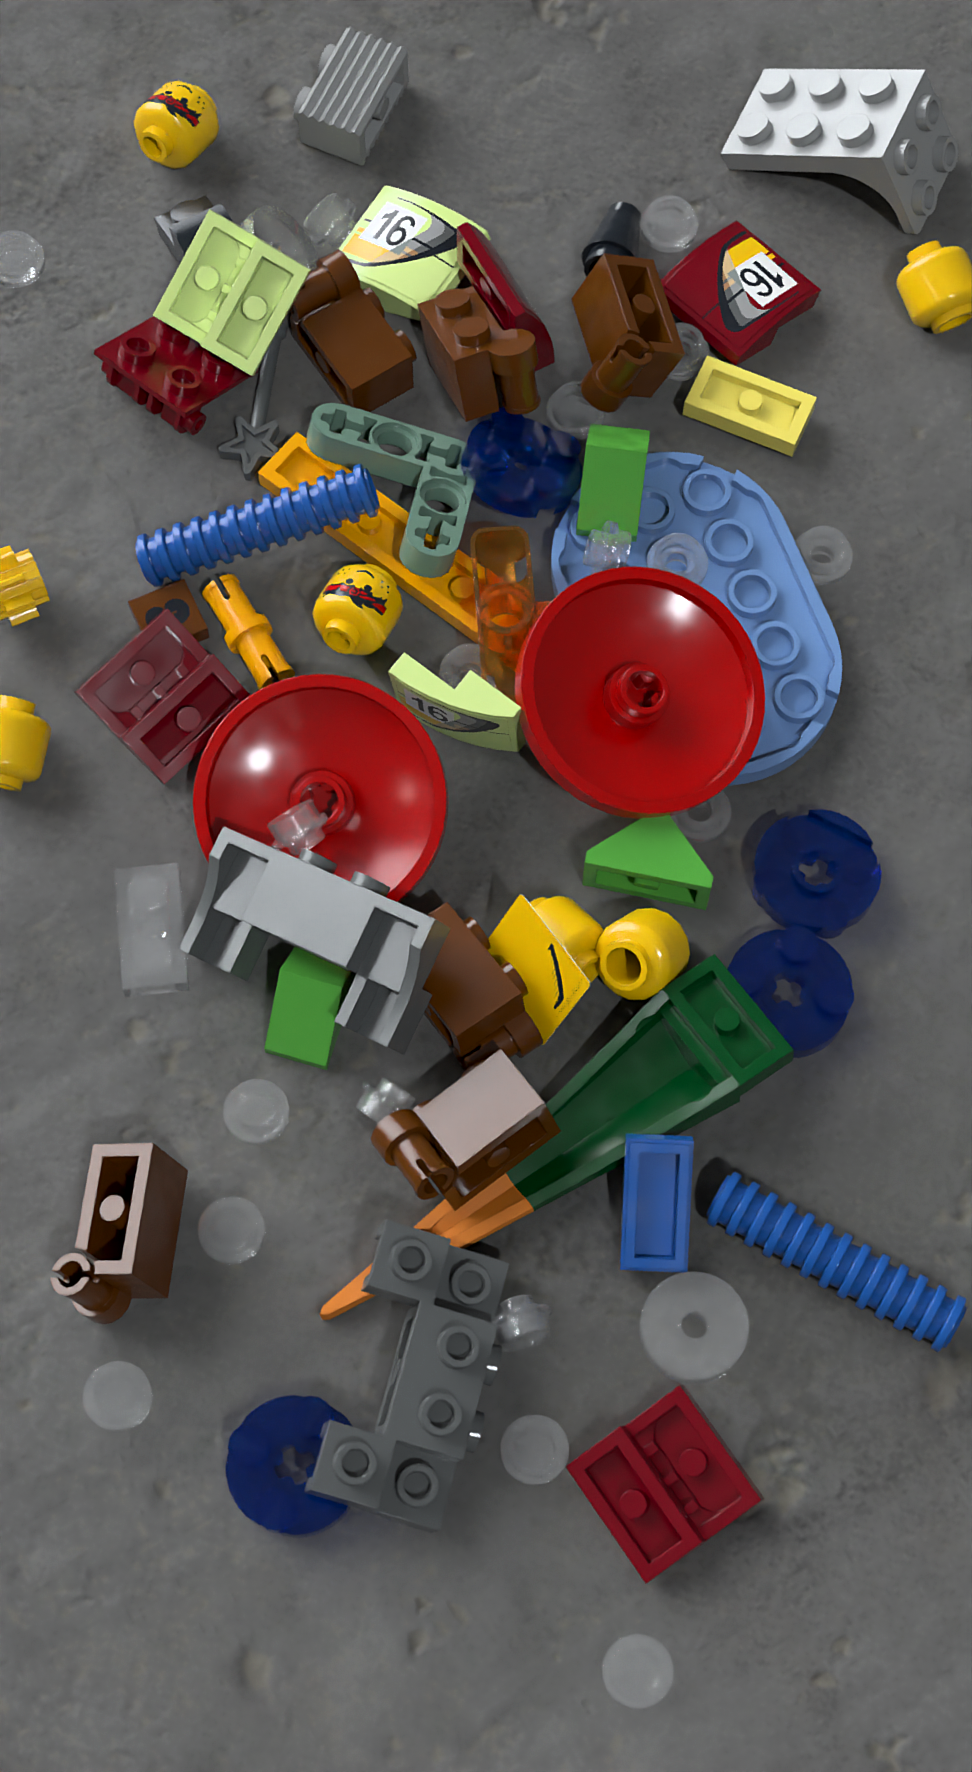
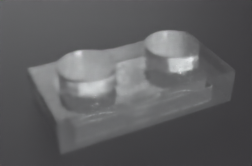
(151, 929)

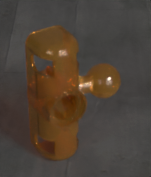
(500, 645)

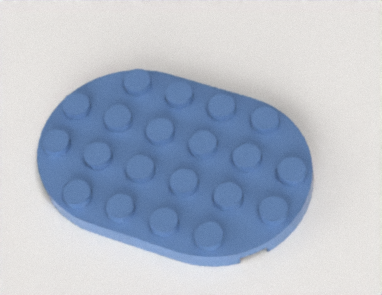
(755, 575)

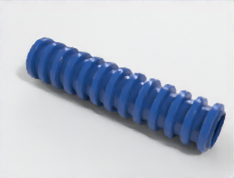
(257, 525)
(837, 1261)

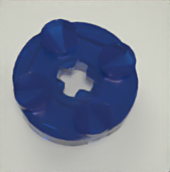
(510, 439)
(804, 840)
(815, 966)
(256, 1452)

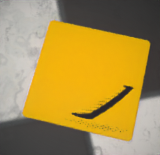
(542, 962)

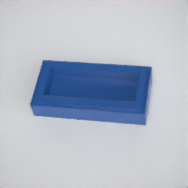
(656, 1202)

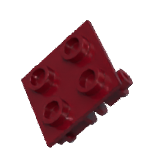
(168, 372)

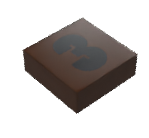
(180, 603)

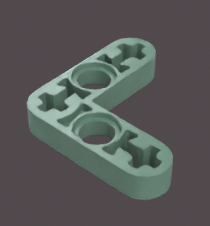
(429, 477)

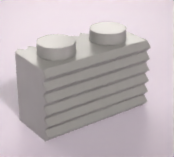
(352, 95)

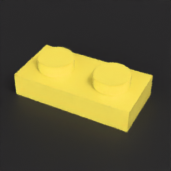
(749, 405)

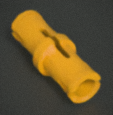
(247, 631)

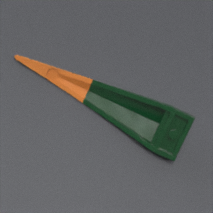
(660, 1075)

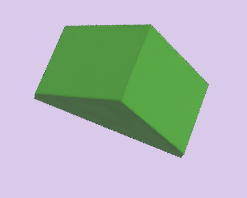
(612, 478)
(651, 863)
(305, 1009)

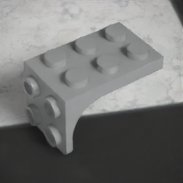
(852, 123)

